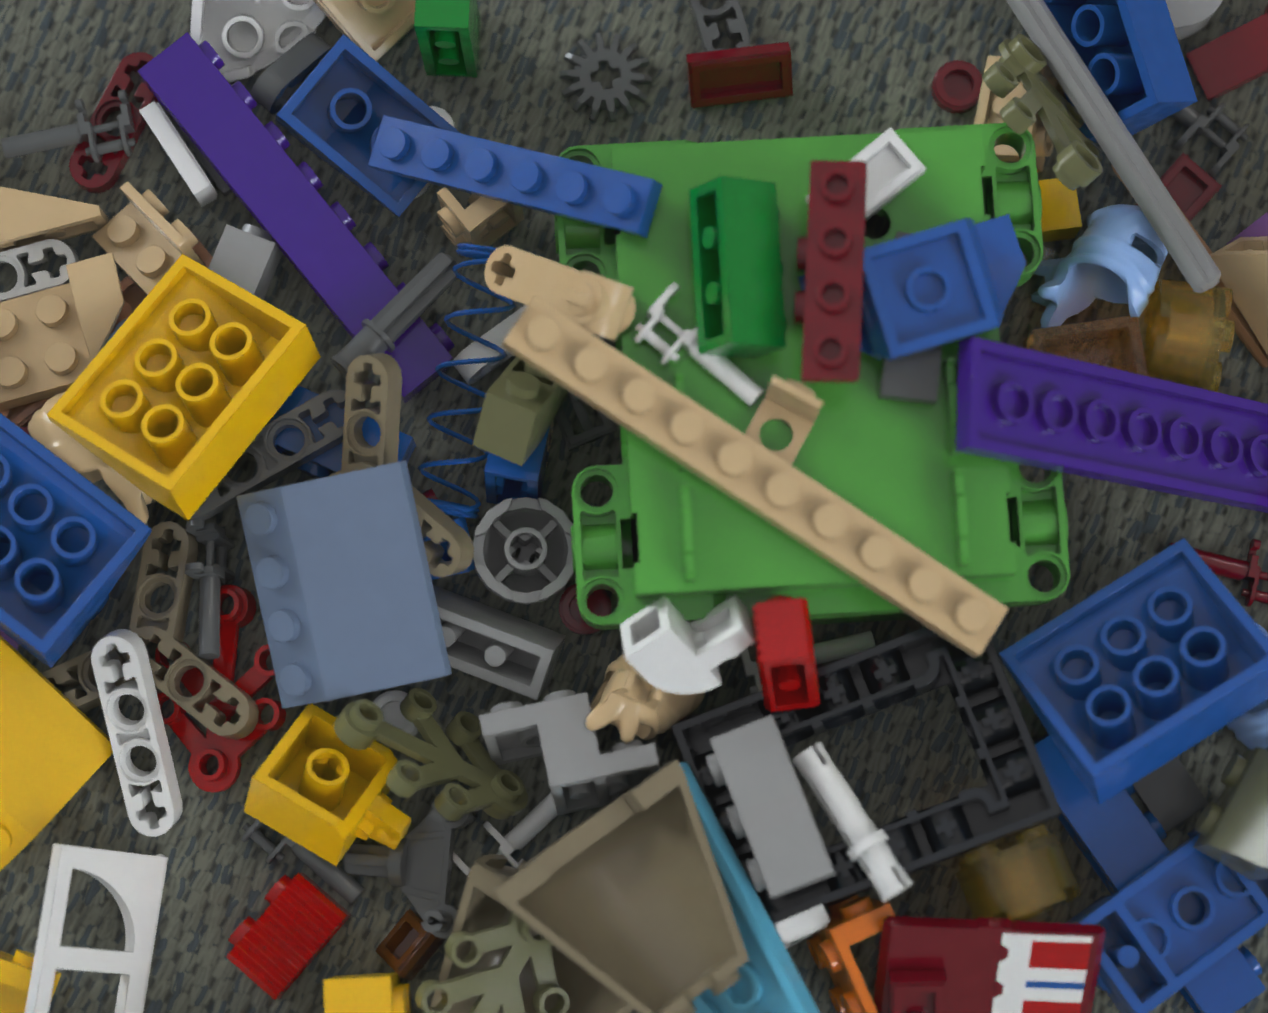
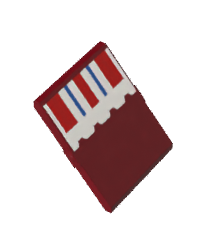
(996, 962)

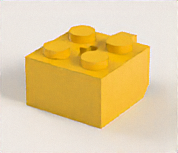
(325, 790)

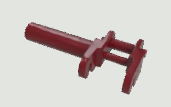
(1239, 570)

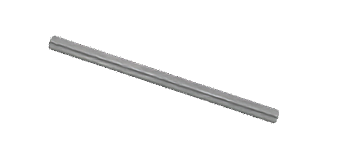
(1118, 145)

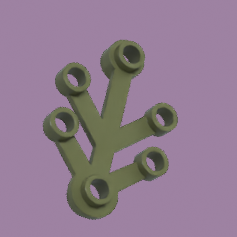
(1022, 61)
(493, 789)
(500, 983)

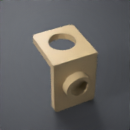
(792, 404)

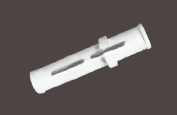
(845, 811)

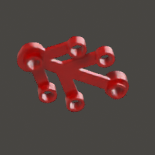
(226, 750)

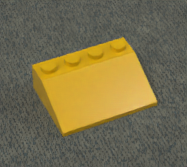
(186, 385)
(44, 751)

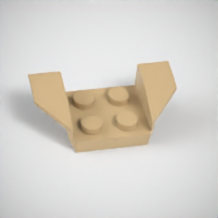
(57, 331)

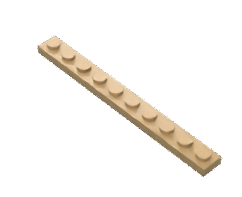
(755, 477)

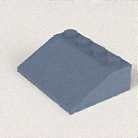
(344, 585)

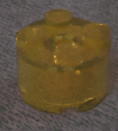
(1188, 333)
(1019, 879)

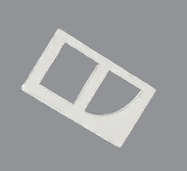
(137, 888)

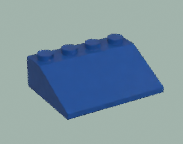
(58, 546)
(1142, 670)

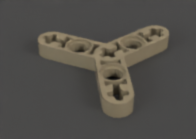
(360, 455)
(168, 632)

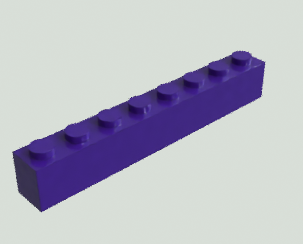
(287, 201)

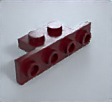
(834, 272)

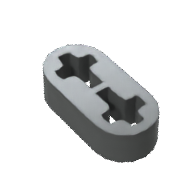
(289, 72)

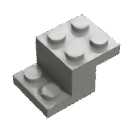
(575, 768)

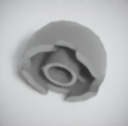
(535, 529)

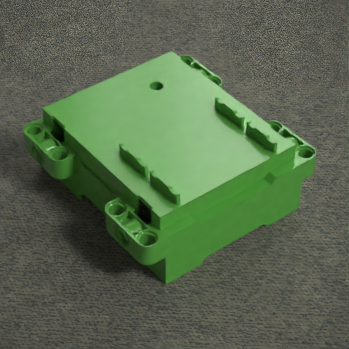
(873, 452)

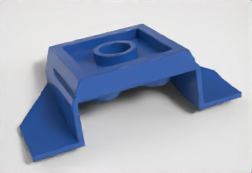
(937, 286)

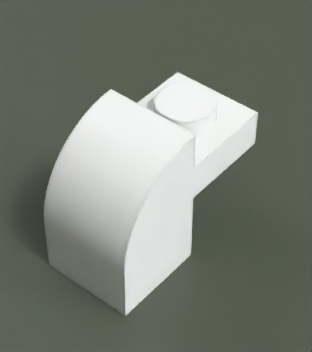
(683, 654)

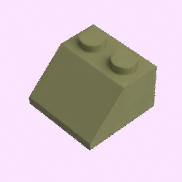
(1237, 825)

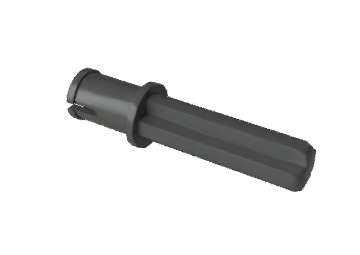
(399, 313)

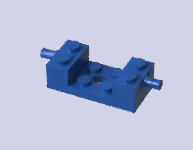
(1147, 943)

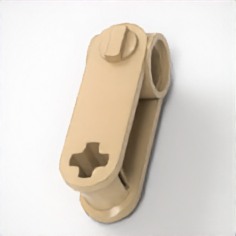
(582, 296)

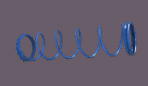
(480, 255)

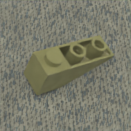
(517, 412)

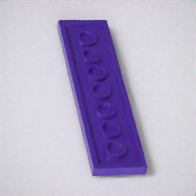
(1110, 425)

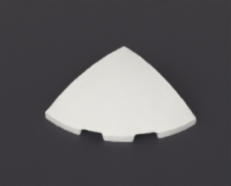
(252, 32)

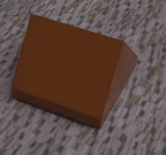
(408, 946)

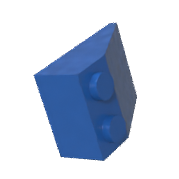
(341, 113)

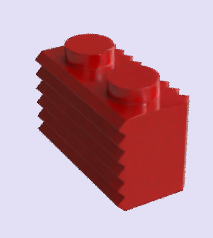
(785, 653)
(286, 934)

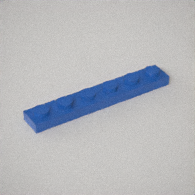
(516, 175)

